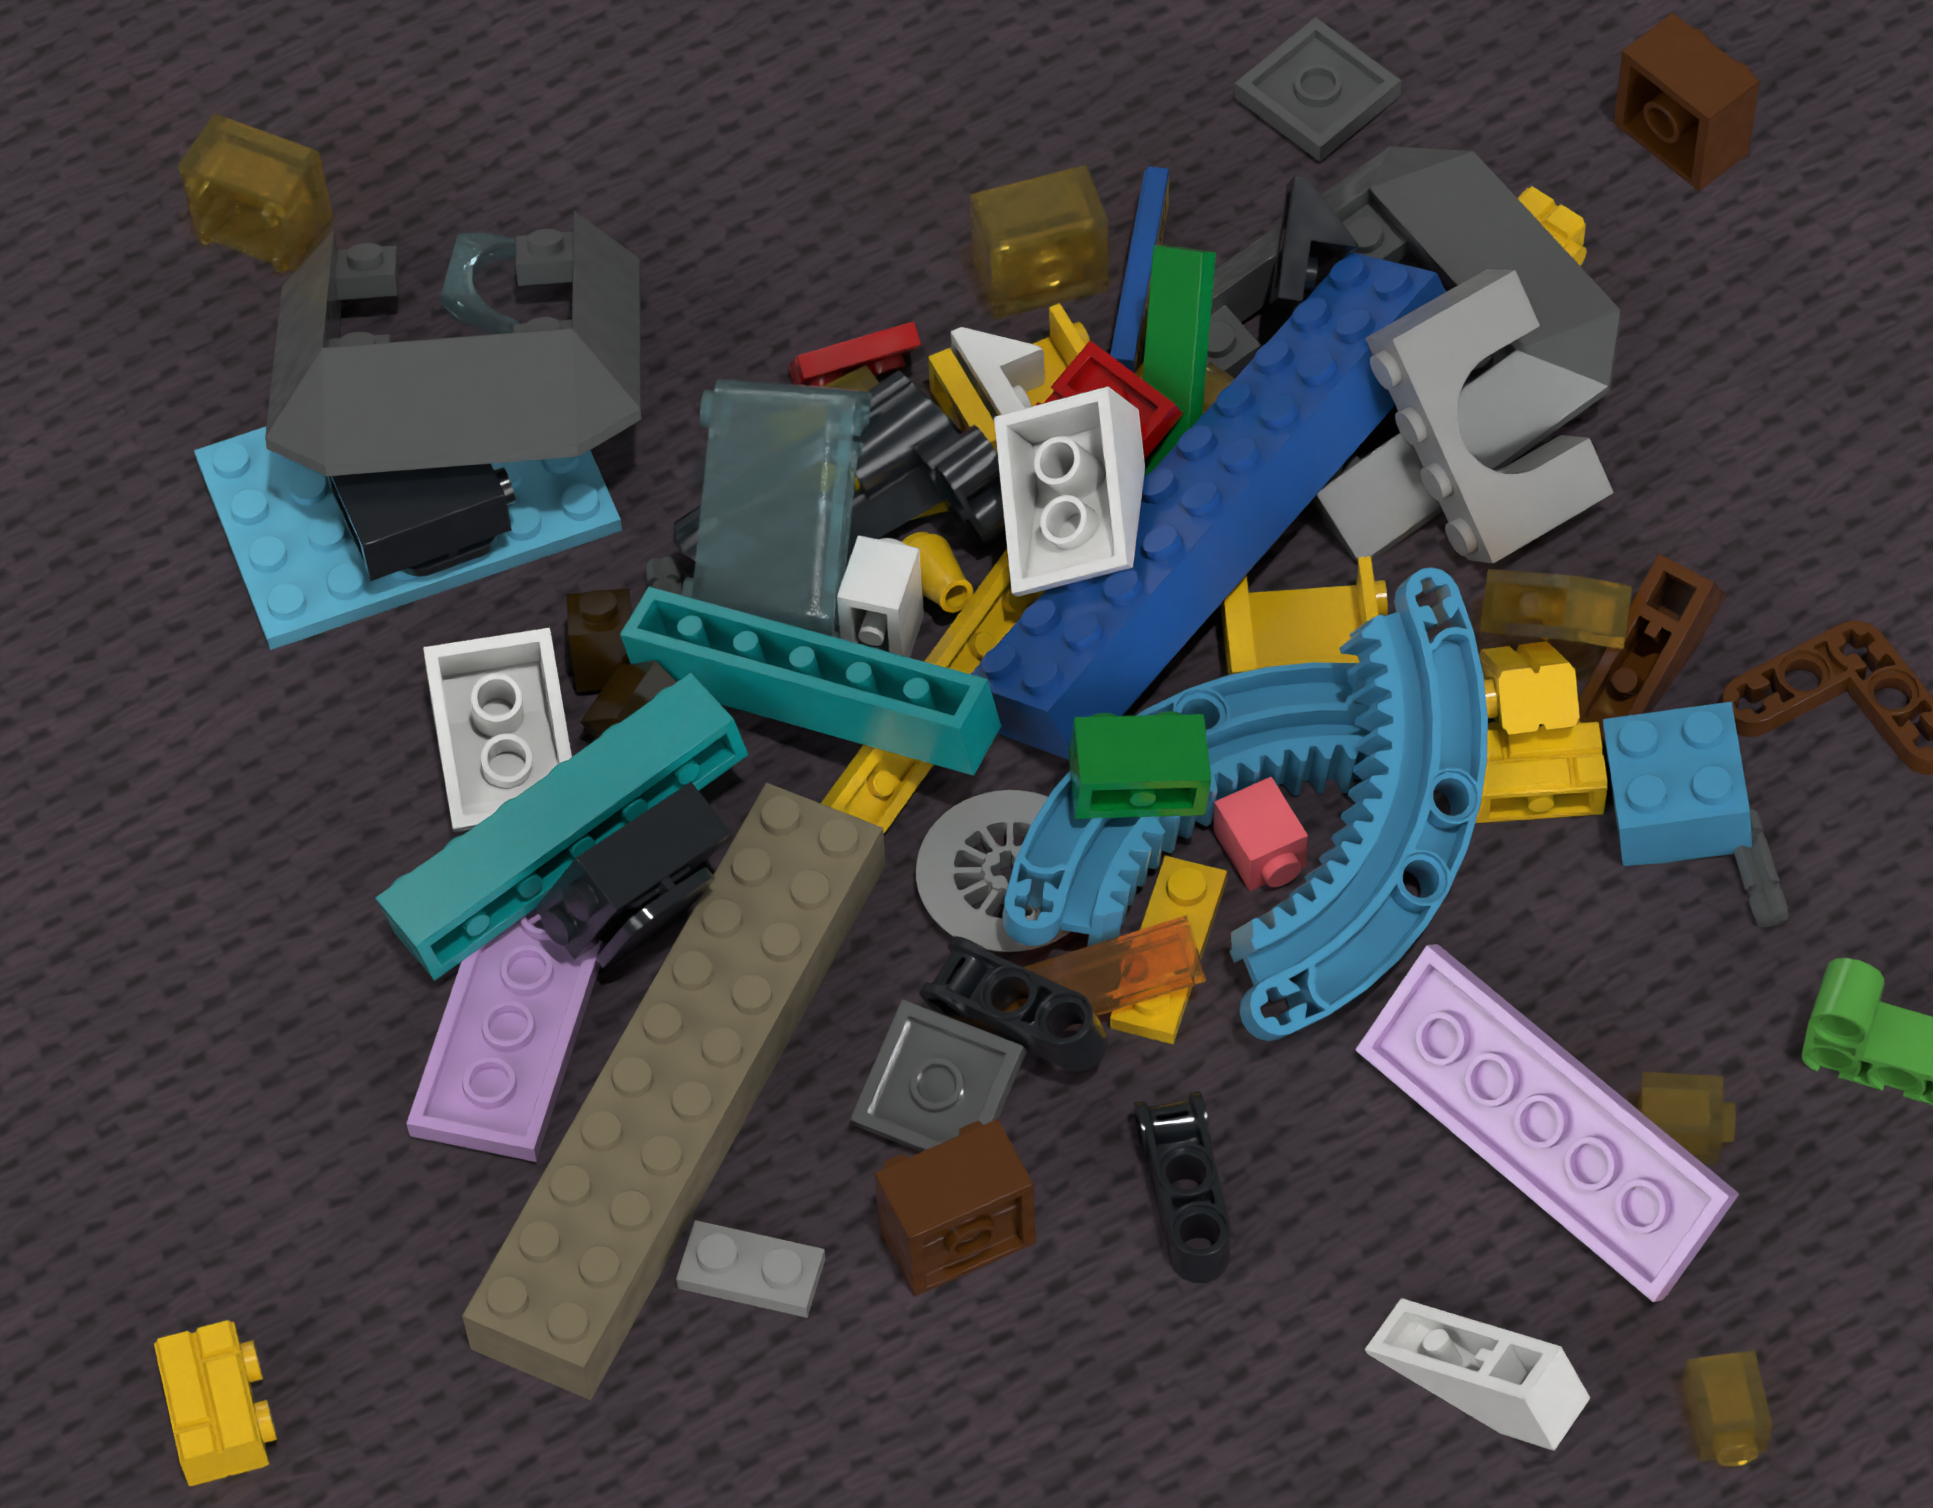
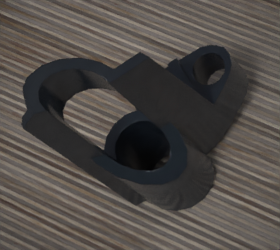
(907, 466)

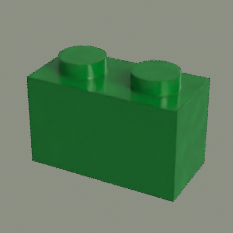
(1139, 765)

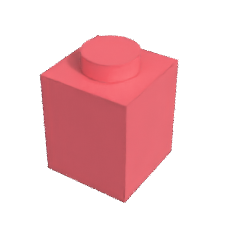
(1261, 835)

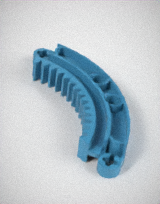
(1258, 726)
(1424, 737)

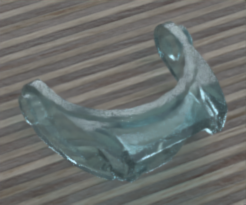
(458, 291)

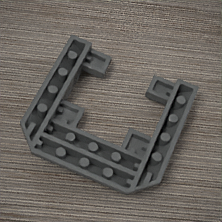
(1457, 224)
(459, 399)

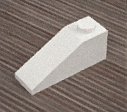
(1486, 1371)

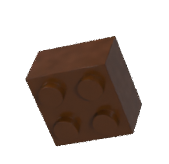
(1686, 101)

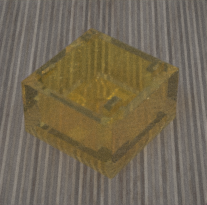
(256, 193)
(1040, 242)

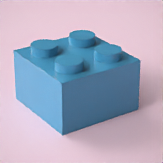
(1677, 784)

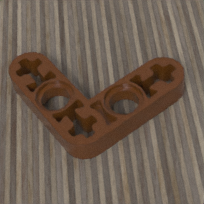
(1837, 675)

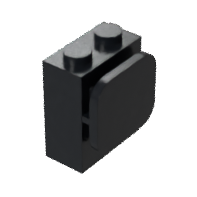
(424, 516)
(635, 879)

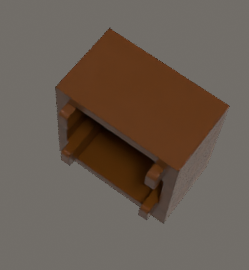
(955, 1206)

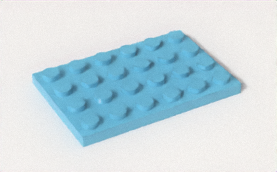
(304, 561)

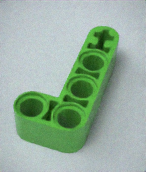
(1867, 1037)

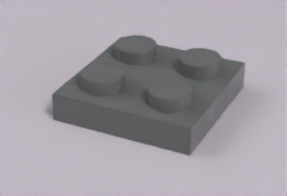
(1317, 89)
(935, 1079)

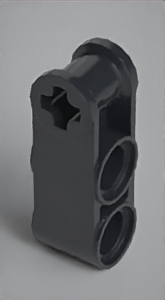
(979, 988)
(1179, 1147)

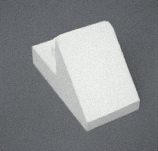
(999, 368)

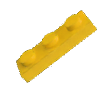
(1179, 891)

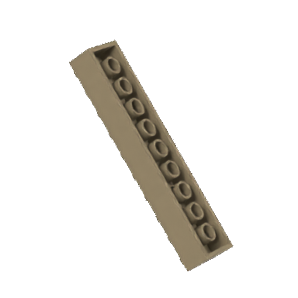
(675, 1092)

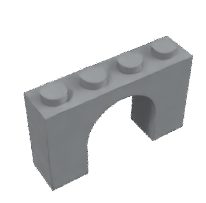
(1424, 367)

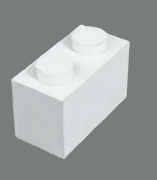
(882, 596)

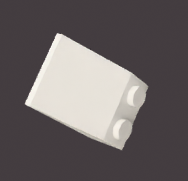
(1070, 488)
(495, 719)

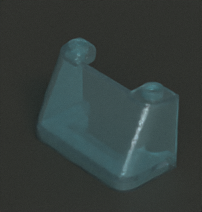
(777, 499)

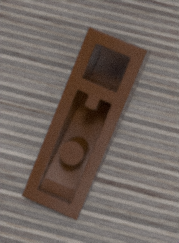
(1660, 637)

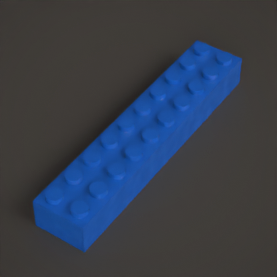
(1209, 509)

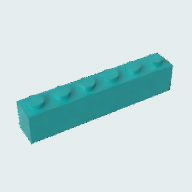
(818, 680)
(523, 848)

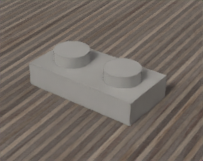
(751, 1268)

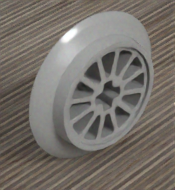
(952, 843)

